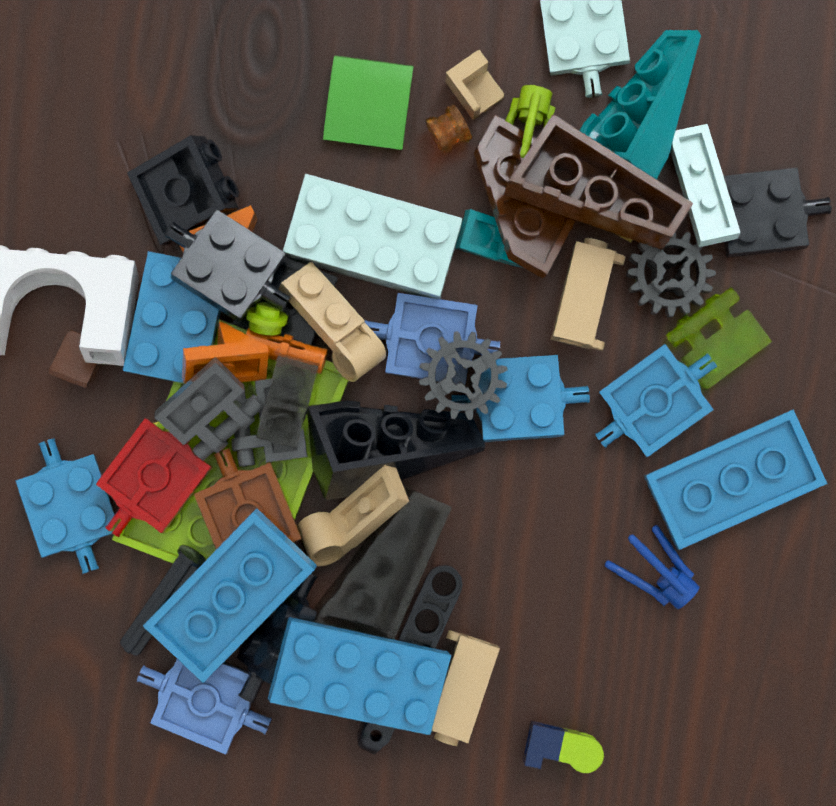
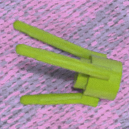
(532, 108)

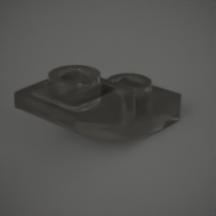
(288, 400)

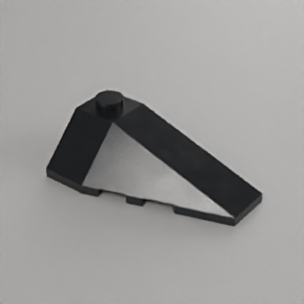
(357, 441)

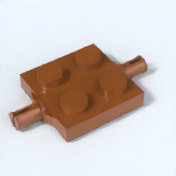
(239, 494)

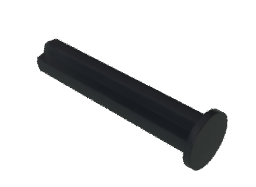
(183, 567)

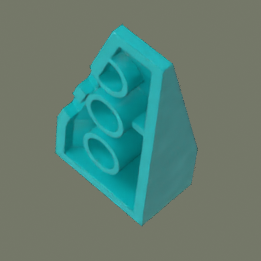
(646, 111)

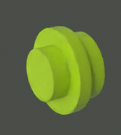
(266, 319)

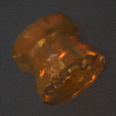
(448, 129)

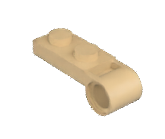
(338, 324)
(335, 533)

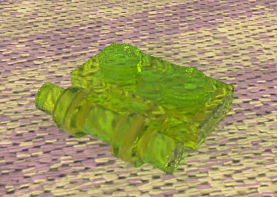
(729, 346)

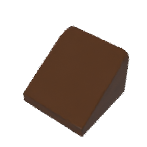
(70, 362)

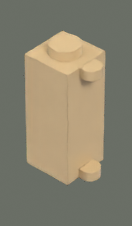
(584, 294)
(463, 688)

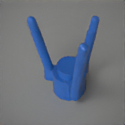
(674, 584)

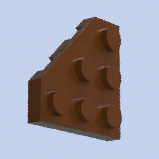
(527, 231)

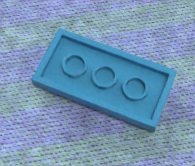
(735, 479)
(230, 595)
(359, 676)

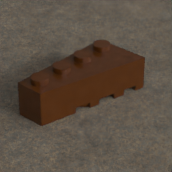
(595, 186)

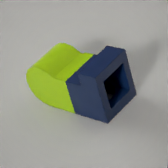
(562, 745)

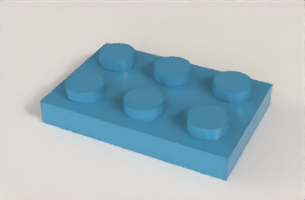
(167, 322)

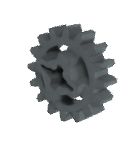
(681, 286)
(446, 385)

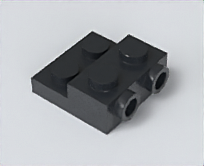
(184, 186)

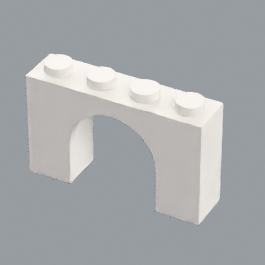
(104, 283)

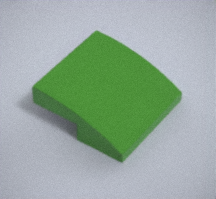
(368, 102)

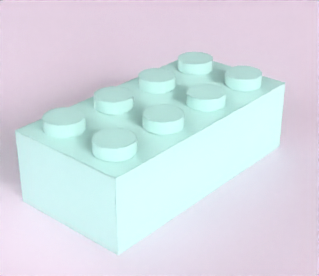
(372, 237)

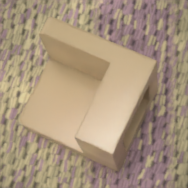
(474, 85)

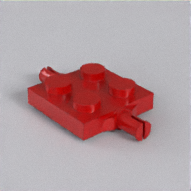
(152, 478)

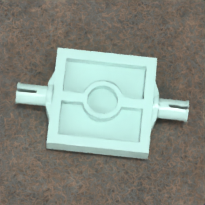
(584, 38)

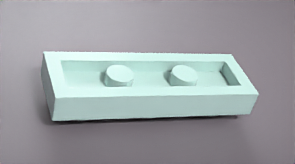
(704, 186)

